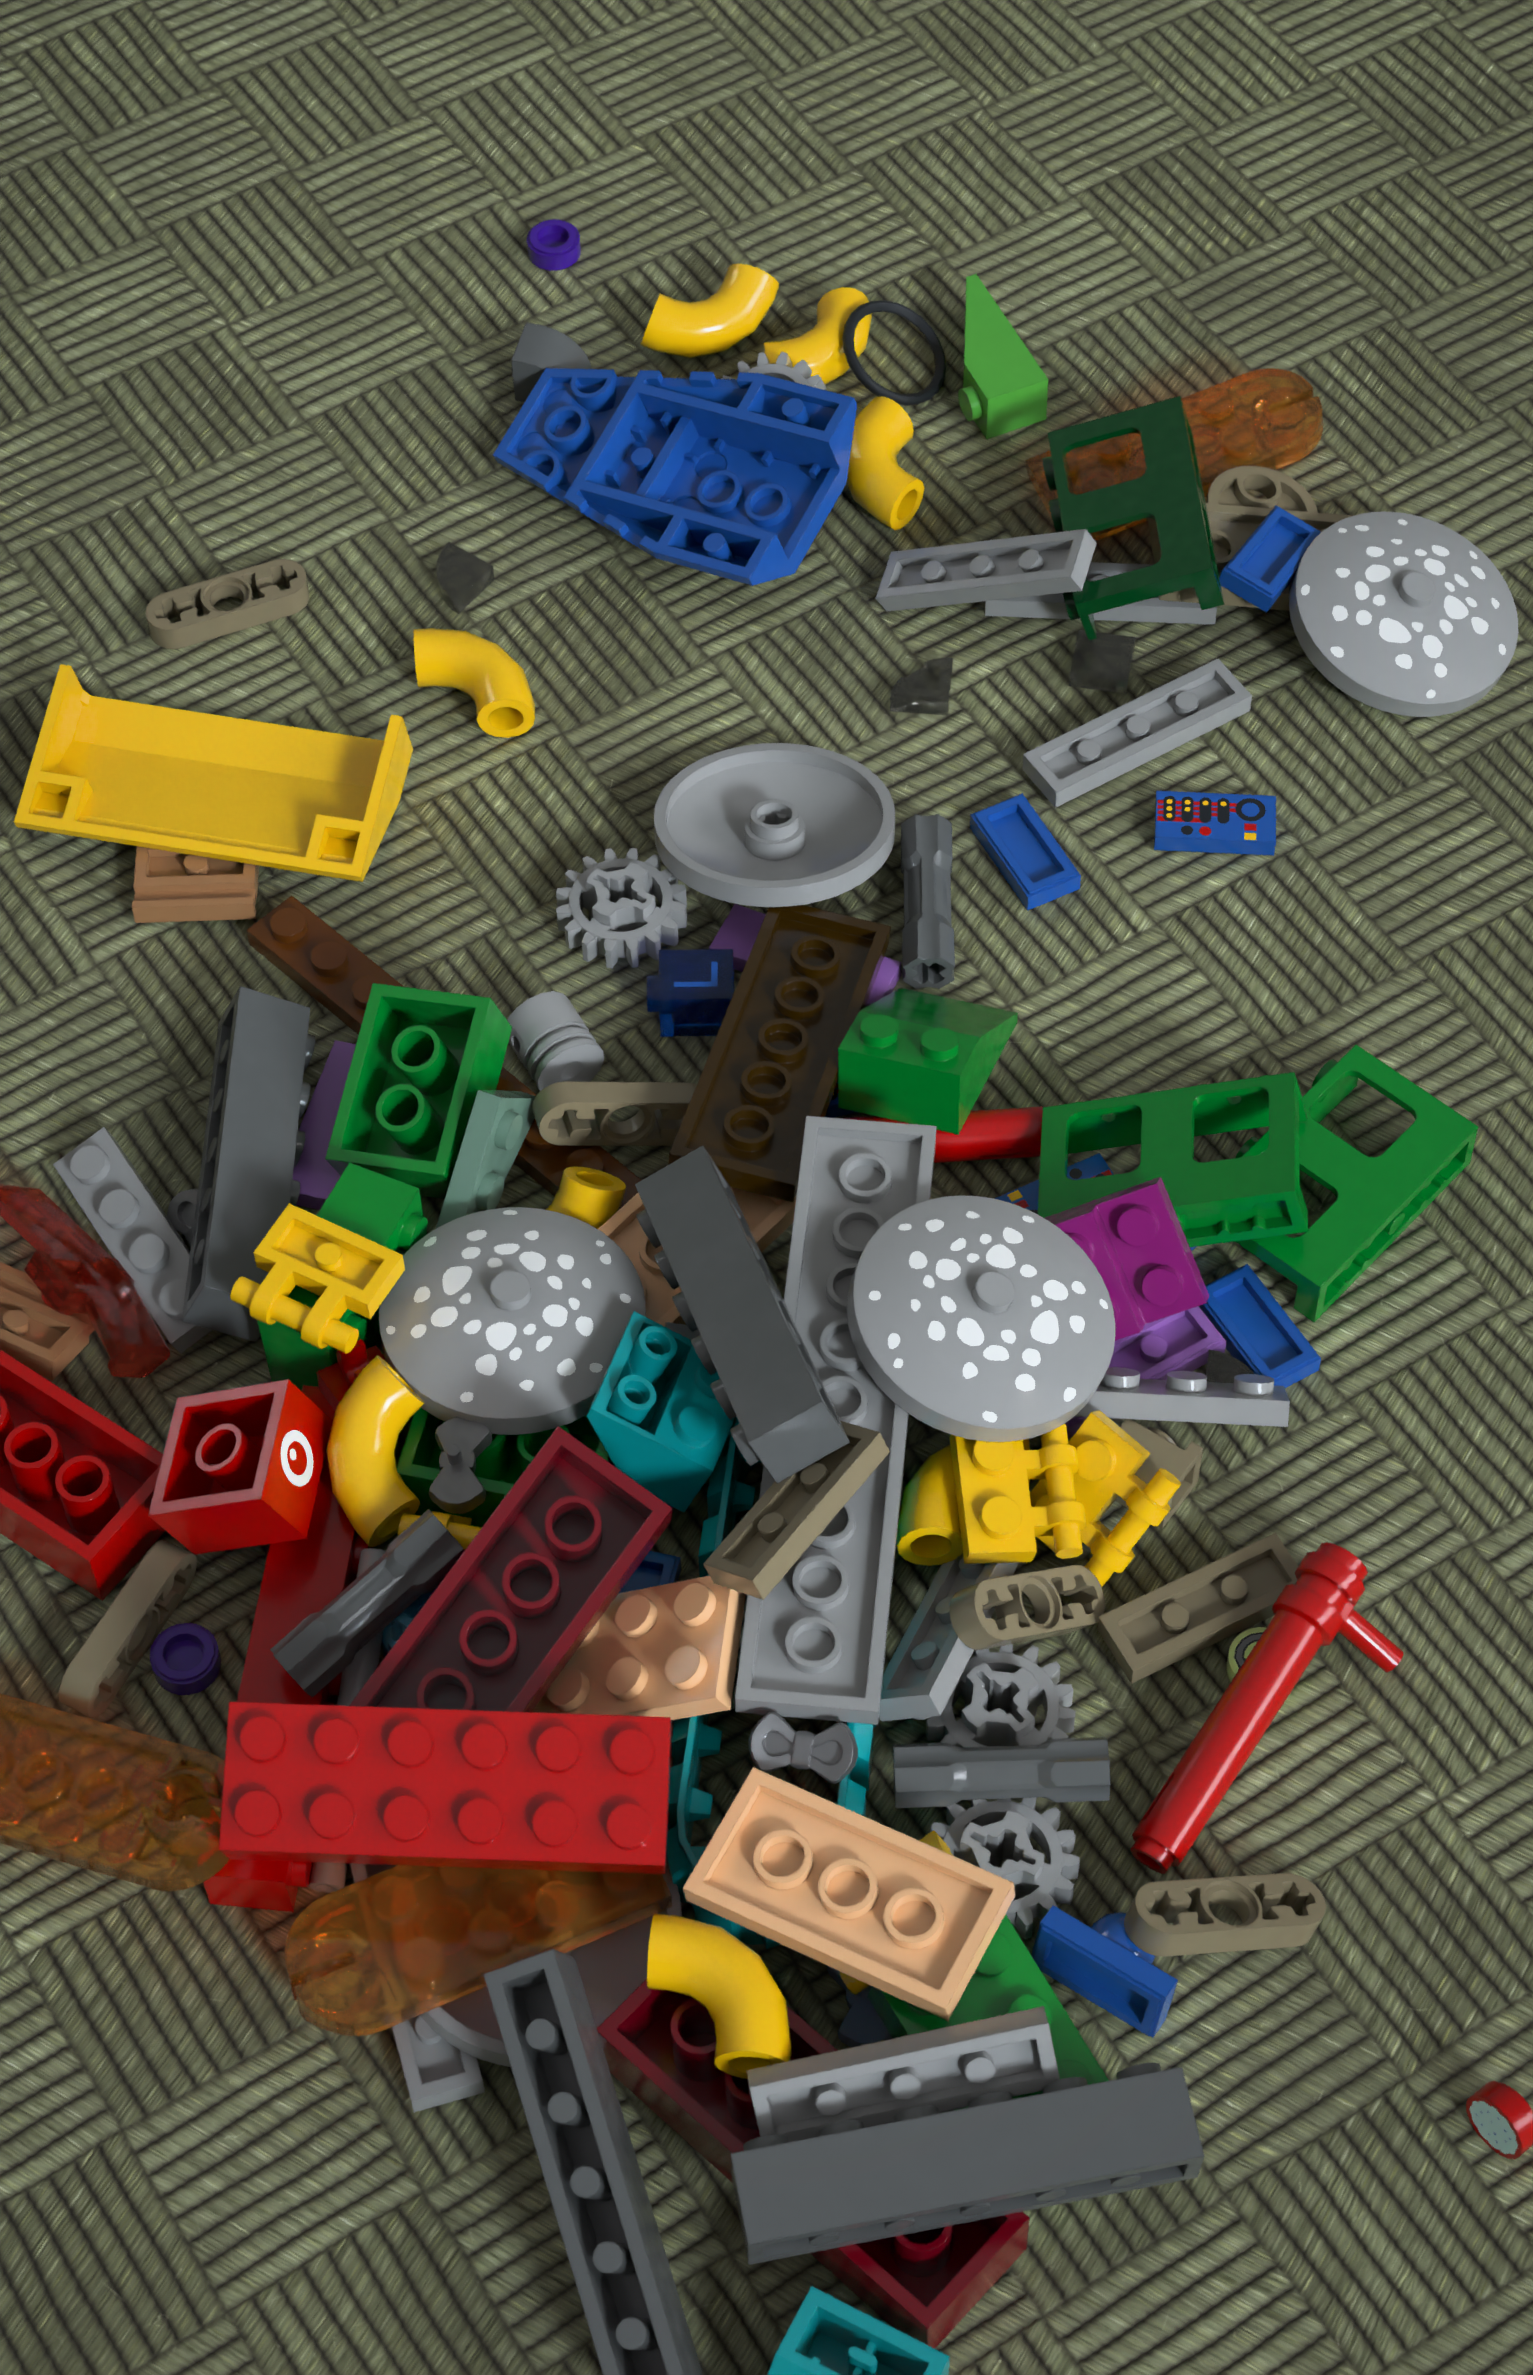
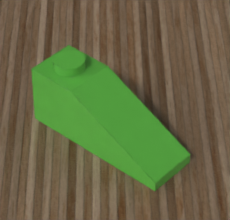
(1001, 377)

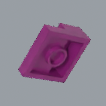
(1138, 1253)

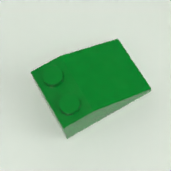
(920, 1058)

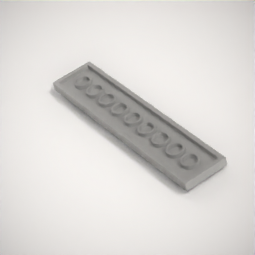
(824, 1627)

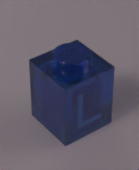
(691, 991)

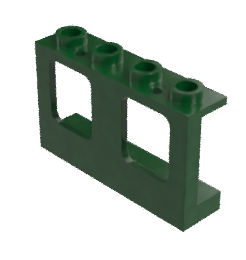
(1166, 492)

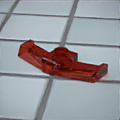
(84, 1279)

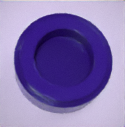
(553, 245)
(185, 1659)

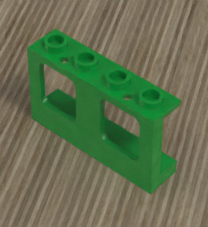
(1373, 1194)
(1211, 1199)

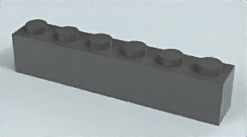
(247, 1152)
(740, 1317)
(965, 2162)
(591, 2168)

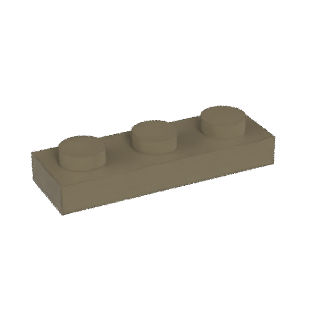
(794, 1515)
(1198, 1608)

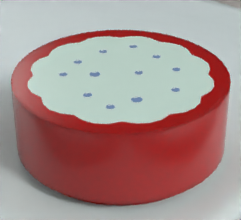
(1501, 2119)

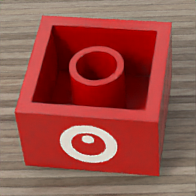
(241, 1467)

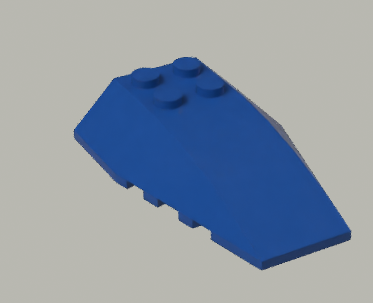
(689, 466)

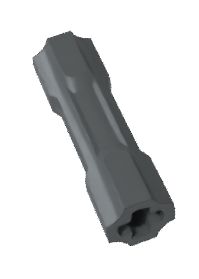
(927, 929)
(331, 1638)
(1053, 1770)

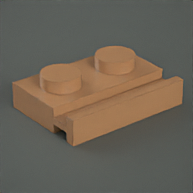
(192, 888)
(33, 1330)

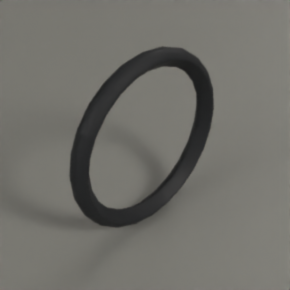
(921, 324)

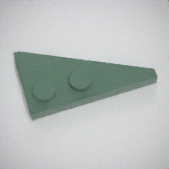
(487, 1152)

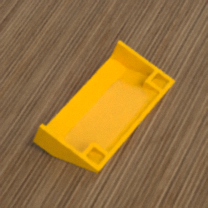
(212, 784)

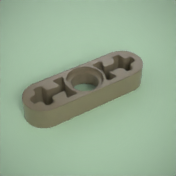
(215, 623)
(580, 1112)
(1012, 1620)
(127, 1629)
(1203, 1933)

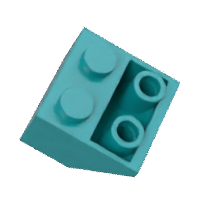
(660, 1413)
(842, 2340)

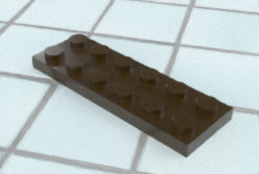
(781, 1045)

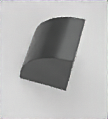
(541, 349)

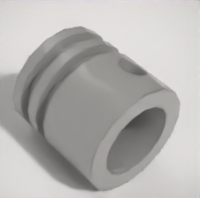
(554, 1041)

